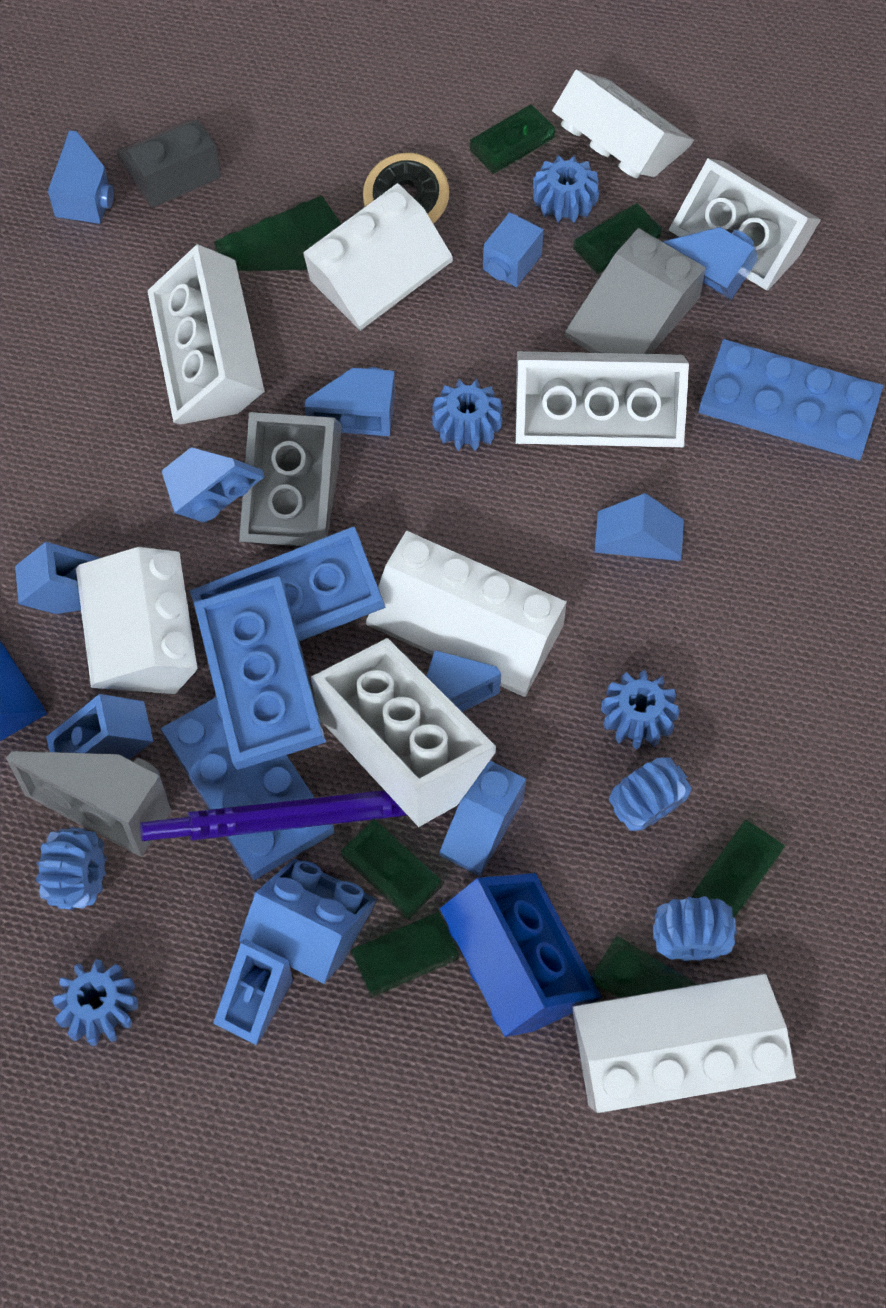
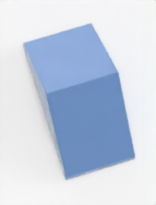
(640, 530)
(463, 680)
(253, 991)

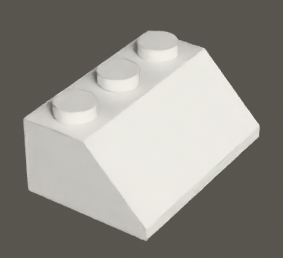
(619, 125)
(738, 202)
(377, 257)
(136, 621)

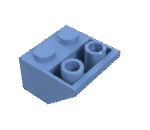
(308, 918)

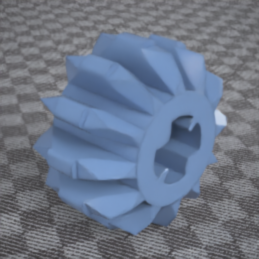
(565, 189)
(467, 414)
(641, 693)
(650, 793)
(71, 868)
(694, 929)
(77, 1011)

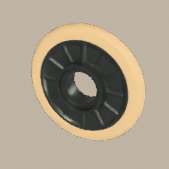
(414, 171)

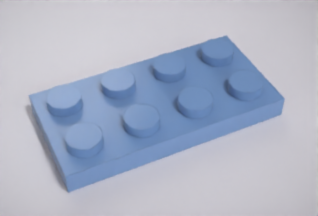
(791, 399)
(323, 582)
(259, 673)
(203, 752)

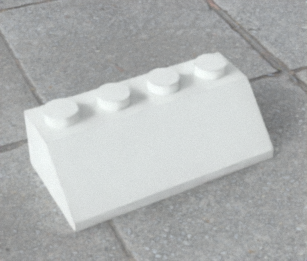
(204, 338)
(601, 399)
(467, 611)
(402, 730)
(682, 1043)

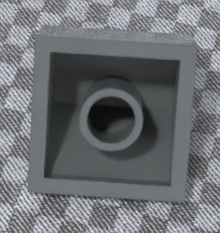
(171, 161)

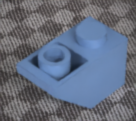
(207, 482)

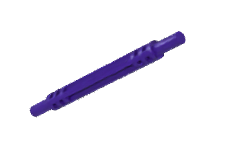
(274, 816)

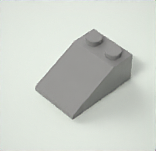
(637, 298)
(299, 482)
(95, 791)

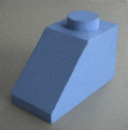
(80, 183)
(724, 254)
(358, 400)
(49, 578)
(104, 727)
(483, 818)

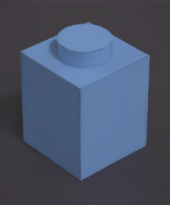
(512, 249)

